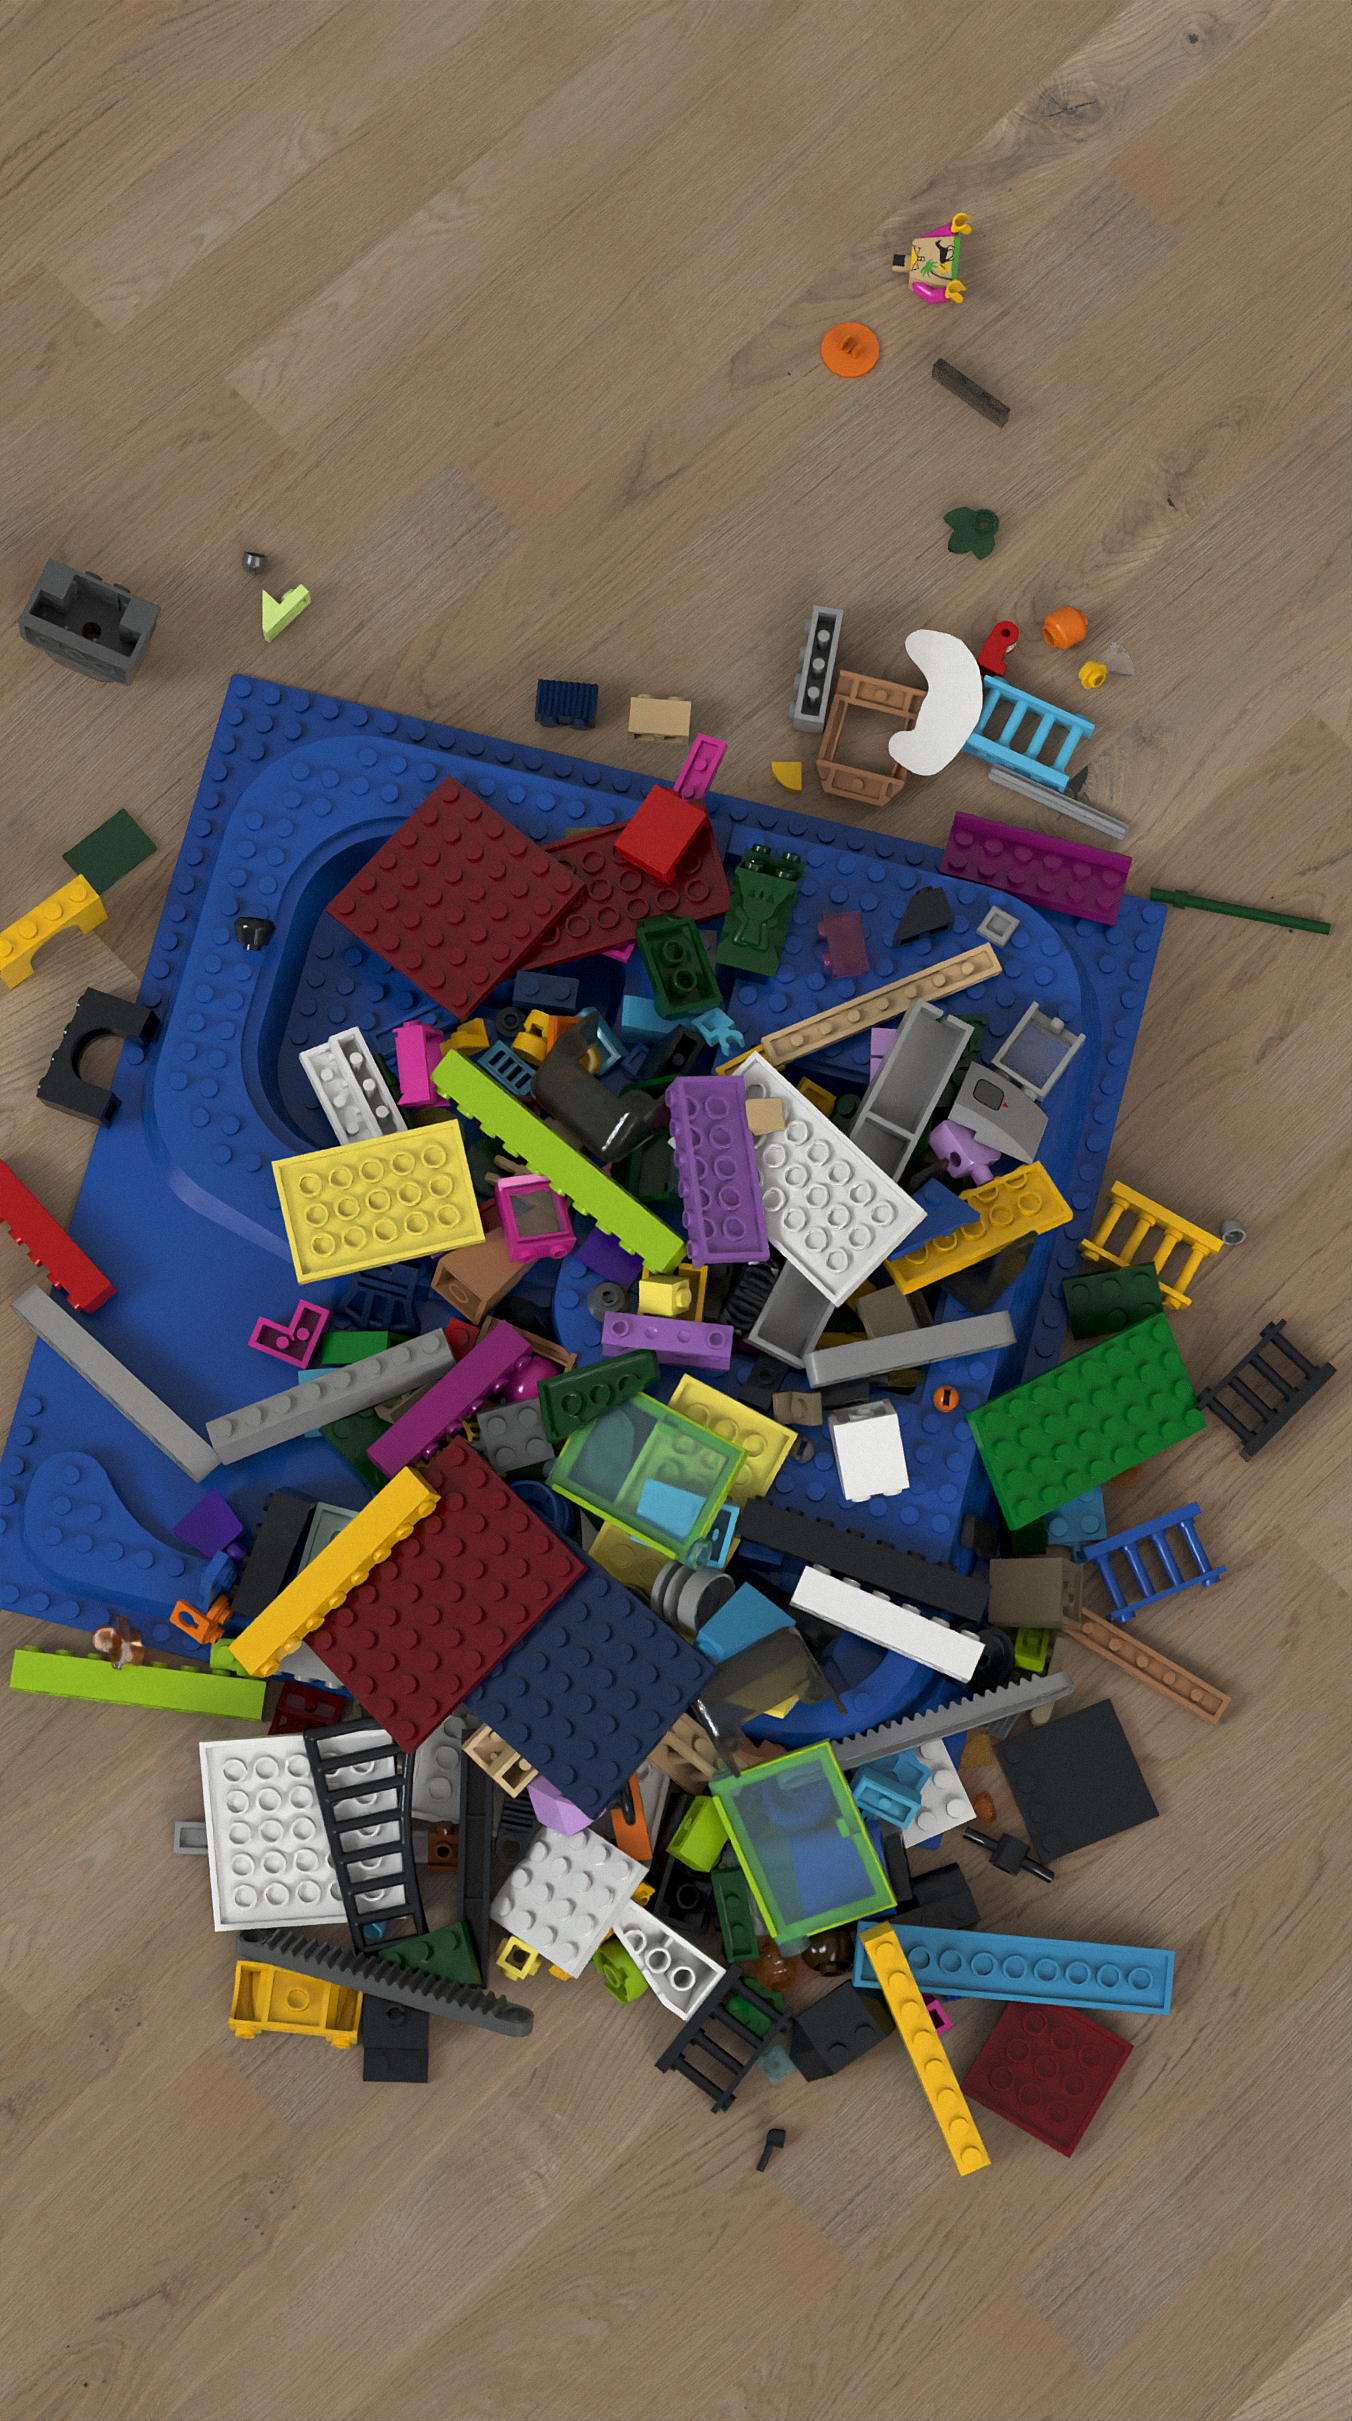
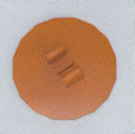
(850, 350)

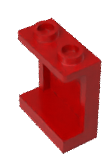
(661, 832)

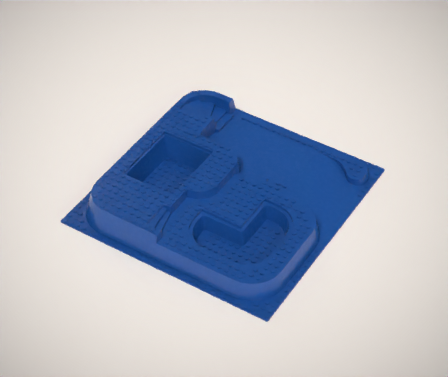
(194, 1226)

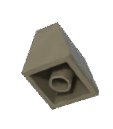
(1035, 1593)

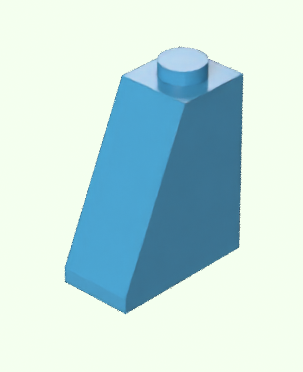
(643, 1023)
(740, 1623)

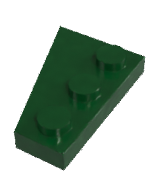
(969, 1054)

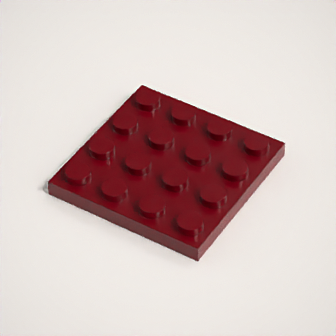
(1046, 2071)

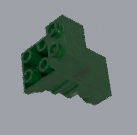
(760, 910)

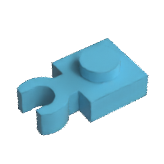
(718, 1027)

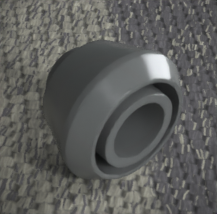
(598, 1303)

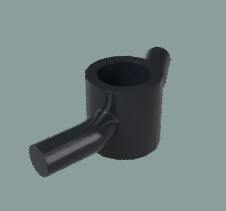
(1009, 1854)

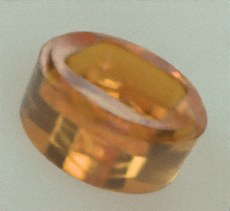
(984, 1807)

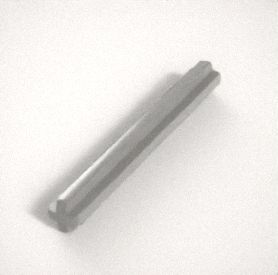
(1058, 801)

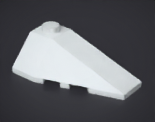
(669, 1961)

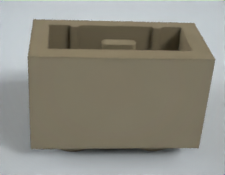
(891, 1313)

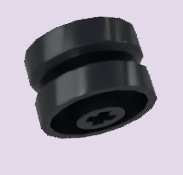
(995, 1660)

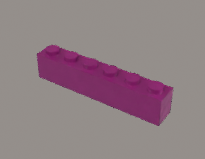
(451, 1401)

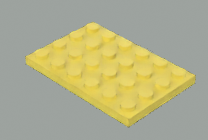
(378, 1202)

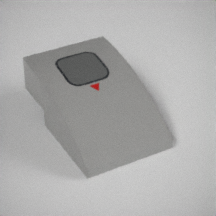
(998, 1113)

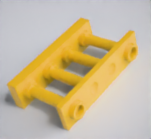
(1151, 1214)

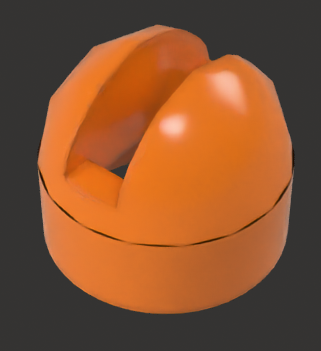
(939, 1396)

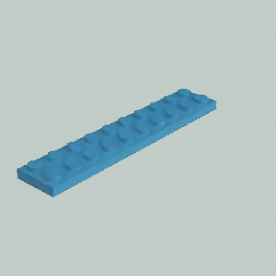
(1029, 1969)

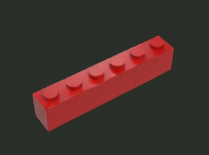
(51, 1245)

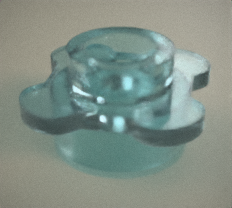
(775, 2074)

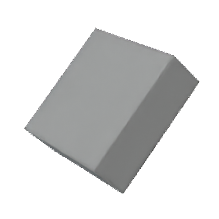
(998, 926)

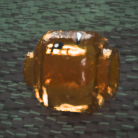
(774, 1970)

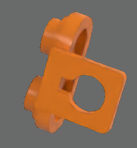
(209, 1625)

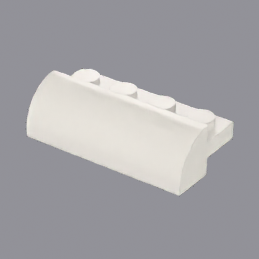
(351, 1088)

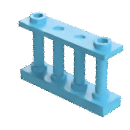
(1026, 763)

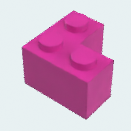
(299, 1341)

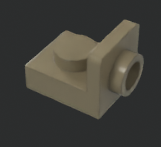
(797, 1407)

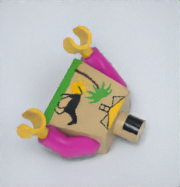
(935, 262)

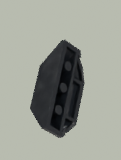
(839, 2030)

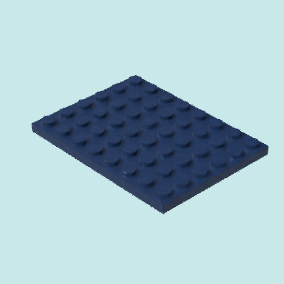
(591, 1687)

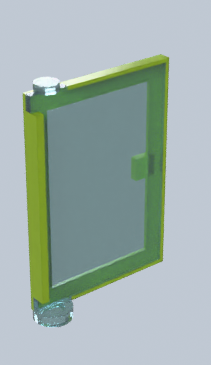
(650, 1475)
(801, 1844)

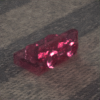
(844, 944)

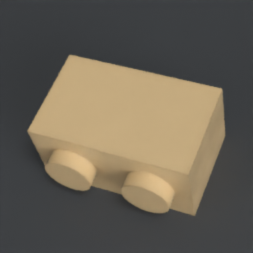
(659, 720)

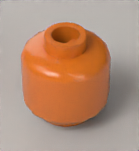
(1064, 627)

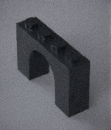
(96, 1017)

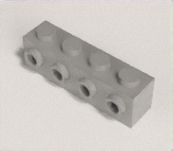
(817, 670)

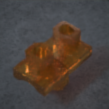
(120, 1643)

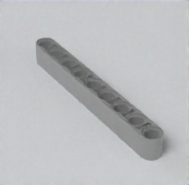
(116, 1383)

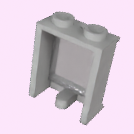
(1036, 1053)

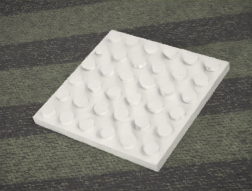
(270, 1837)

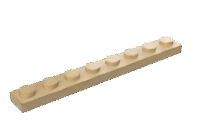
(880, 1005)

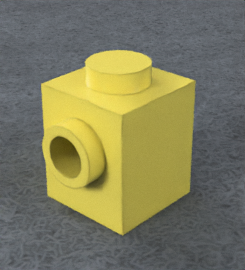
(664, 1295)

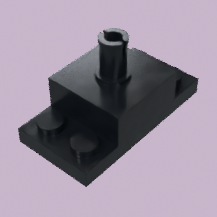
(395, 2041)

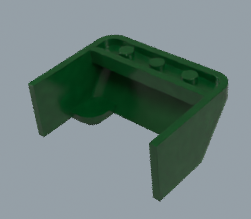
(647, 1167)

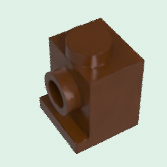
(443, 1847)

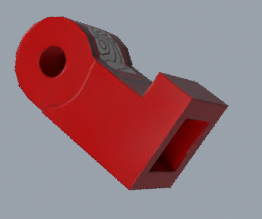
(998, 645)

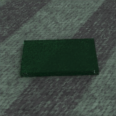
(110, 851)

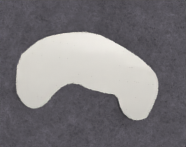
(948, 709)

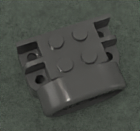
(75, 603)

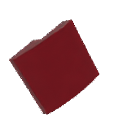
(304, 1709)

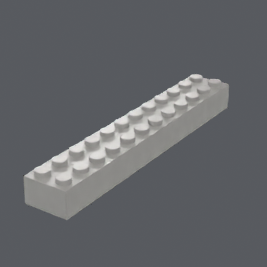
(886, 1132)

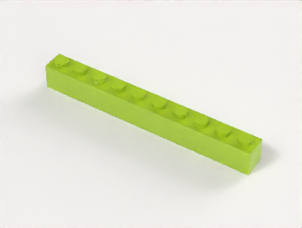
(560, 1162)

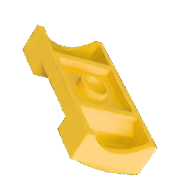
(293, 2003)

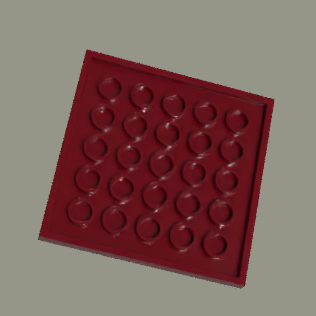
(455, 898)

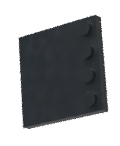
(1075, 1781)

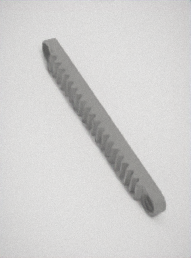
(951, 1720)

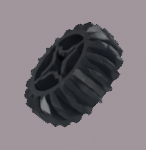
(748, 1294)

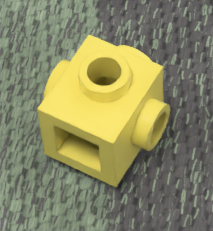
(510, 1966)

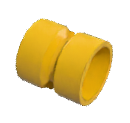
(529, 1044)

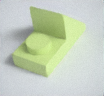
(278, 616)

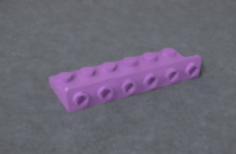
(717, 1170)

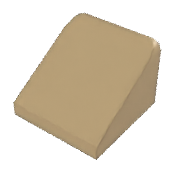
(765, 1115)

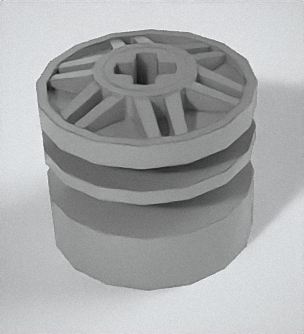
(690, 1596)

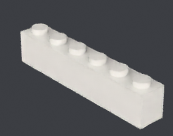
(887, 1624)

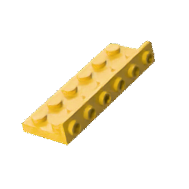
(1007, 1210)

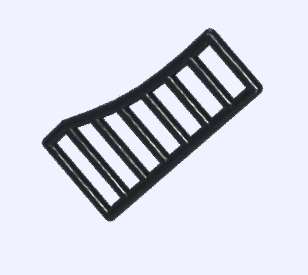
(335, 1828)

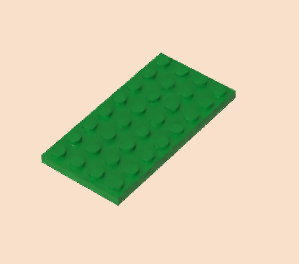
(1085, 1420)

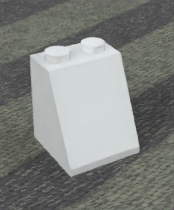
(868, 1450)

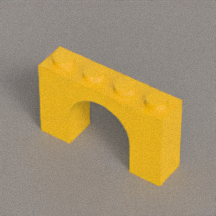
(69, 906)

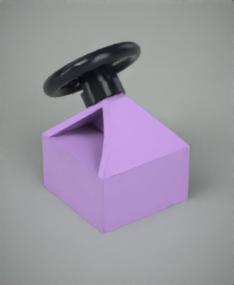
(563, 1816)

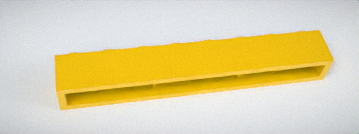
(334, 1573)
(924, 2048)

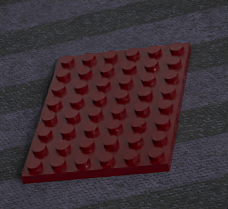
(446, 1600)

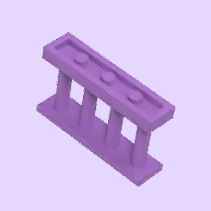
(675, 1341)

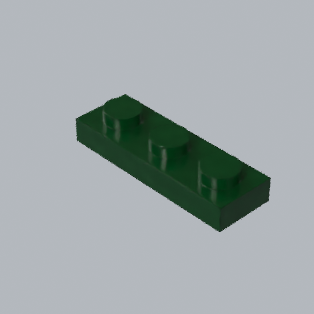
(735, 1914)

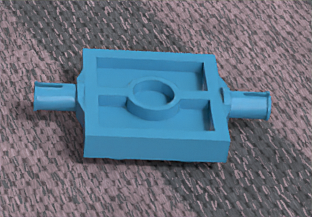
(1077, 1522)
(900, 1767)

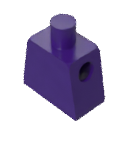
(213, 1527)

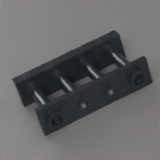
(1294, 1397)
(694, 2034)

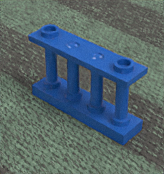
(1128, 1544)

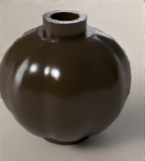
(830, 1952)

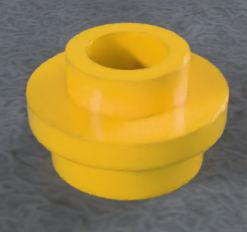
(1092, 674)

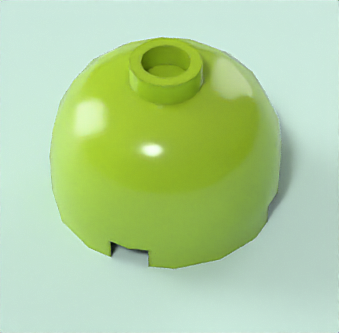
(625, 1977)

